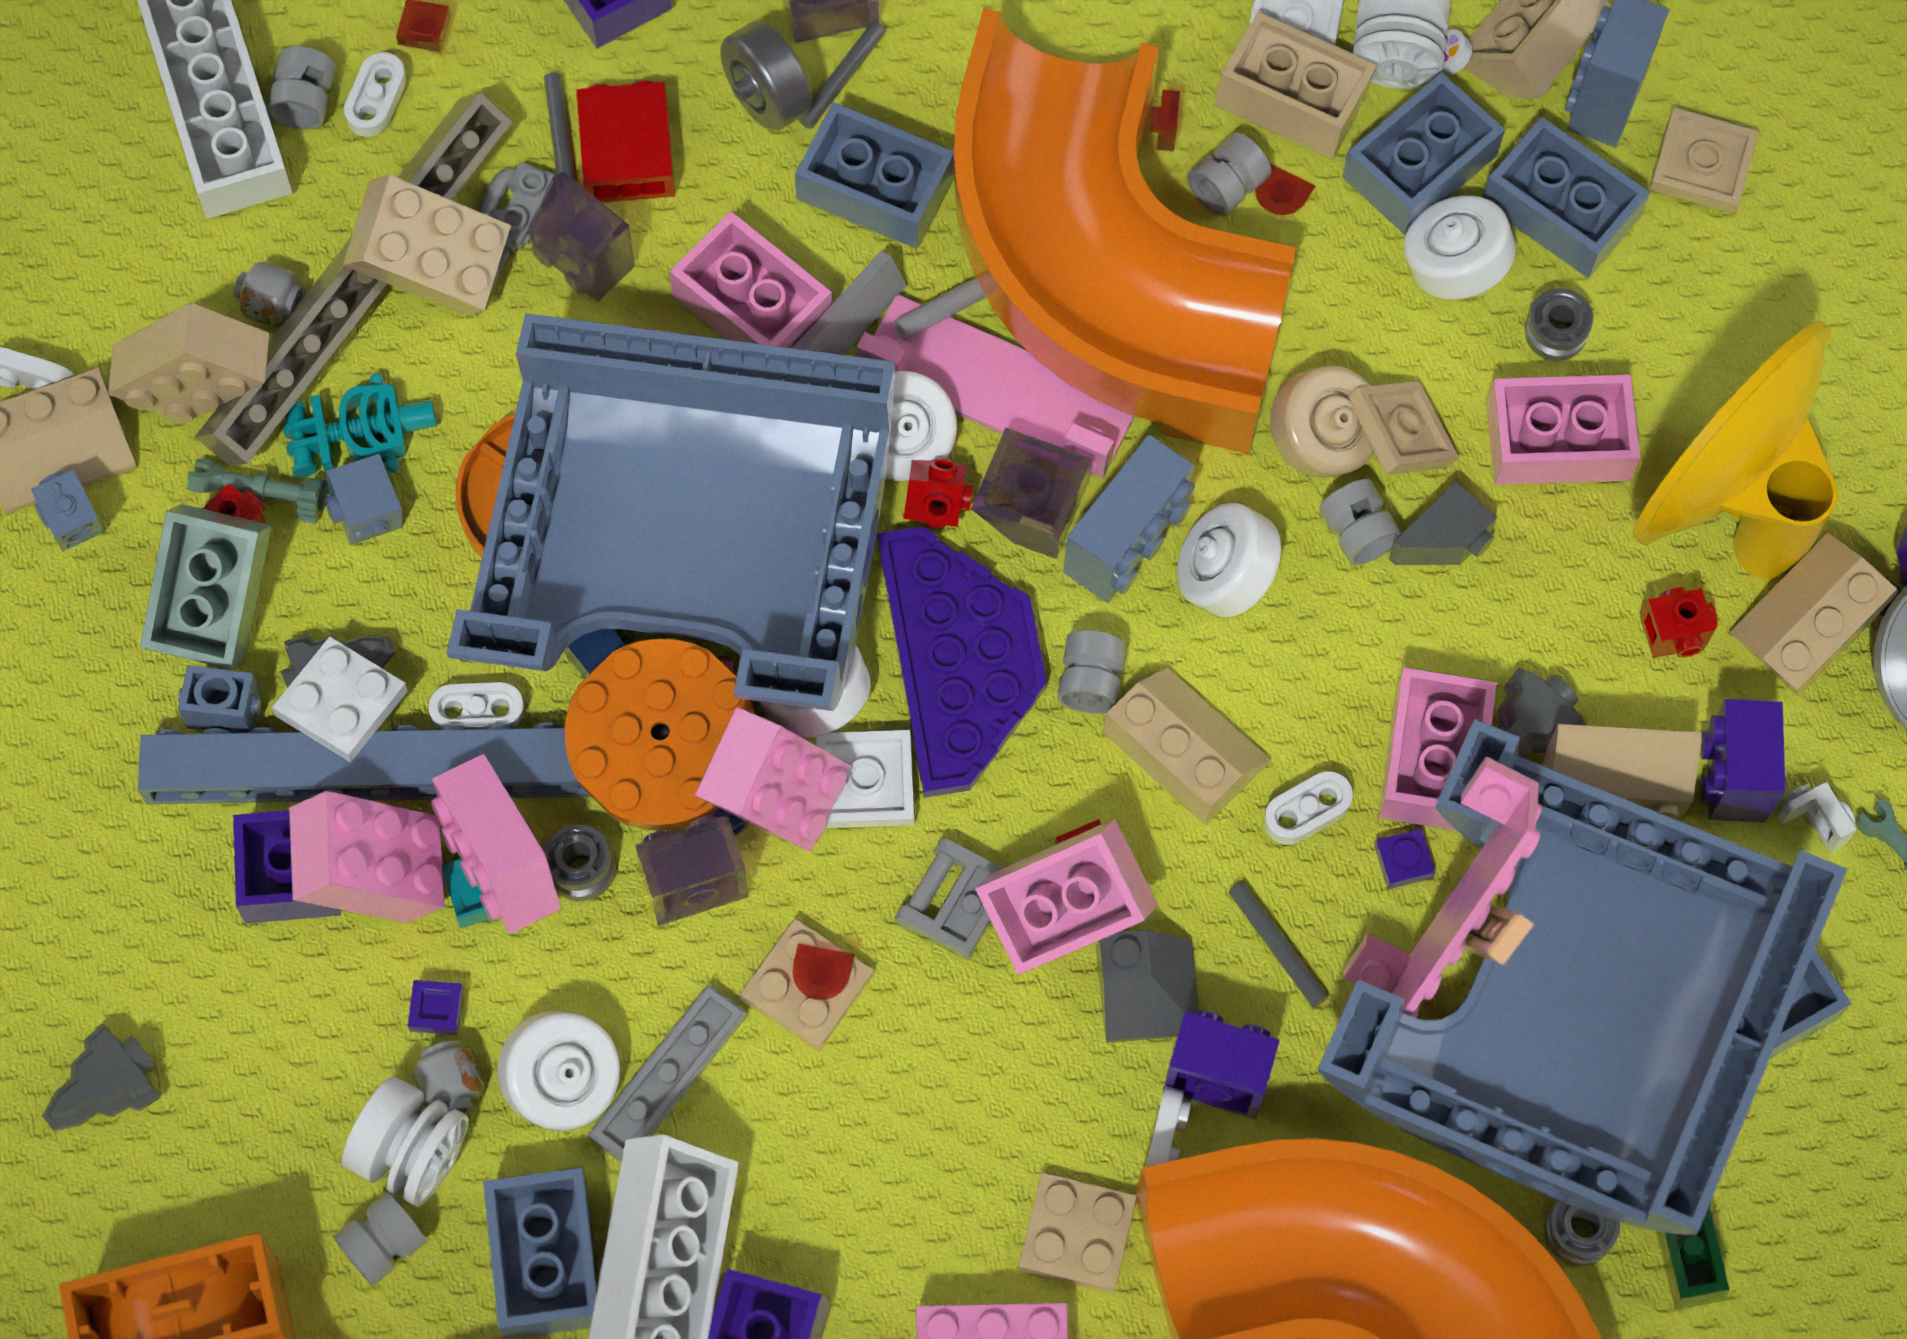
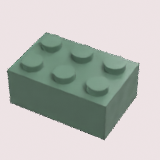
(205, 586)

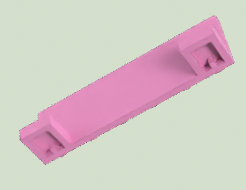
(1000, 385)
(1414, 976)

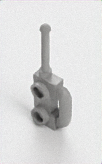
(529, 189)

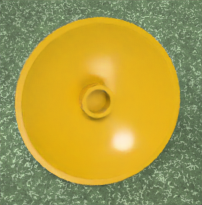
(1756, 465)

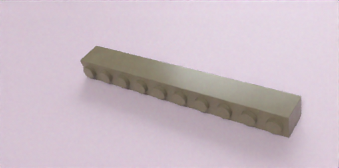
(343, 294)

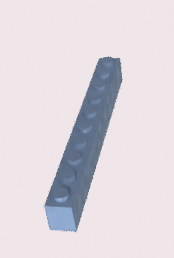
(389, 766)

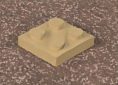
(1704, 160)
(1403, 427)
(778, 998)
(1077, 1233)

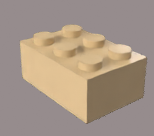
(426, 245)
(188, 363)

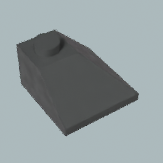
(1145, 984)

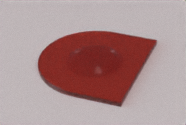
(1283, 192)
(821, 971)

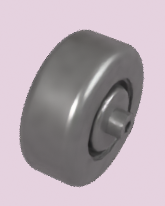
(766, 75)

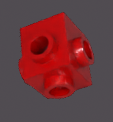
(937, 492)
(1678, 622)

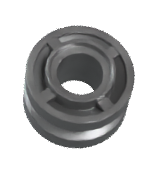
(1560, 306)
(576, 843)
(1570, 1246)

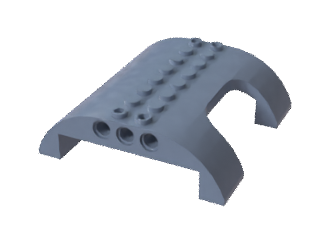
(685, 500)
(1622, 1022)

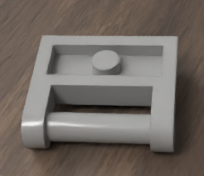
(962, 916)

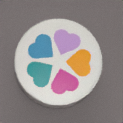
(1457, 52)

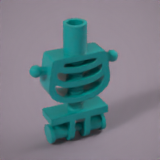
(400, 419)

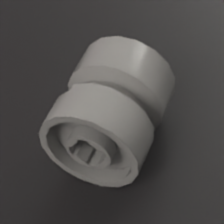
(301, 87)
(1234, 169)
(1358, 518)
(1091, 672)
(380, 1238)

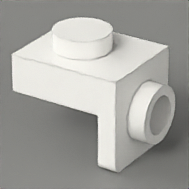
(1827, 815)

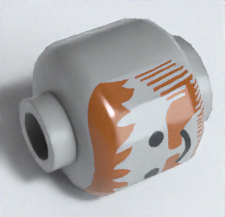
(268, 293)
(449, 1075)

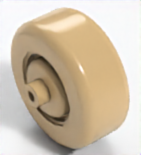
(1318, 424)

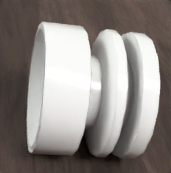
(1402, 40)
(400, 1137)

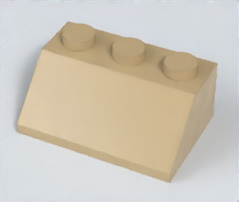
(1530, 43)
(1294, 84)
(59, 431)
(1814, 613)
(1183, 743)
(1632, 763)

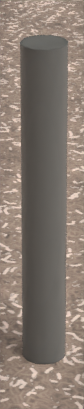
(843, 73)
(558, 124)
(1278, 945)

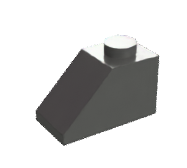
(1446, 531)

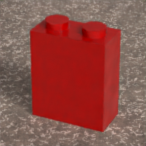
(625, 141)

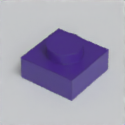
(1404, 859)
(435, 1007)

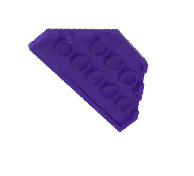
(962, 654)

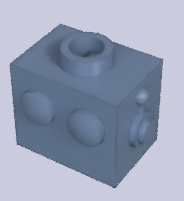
(363, 499)
(66, 509)
(219, 699)

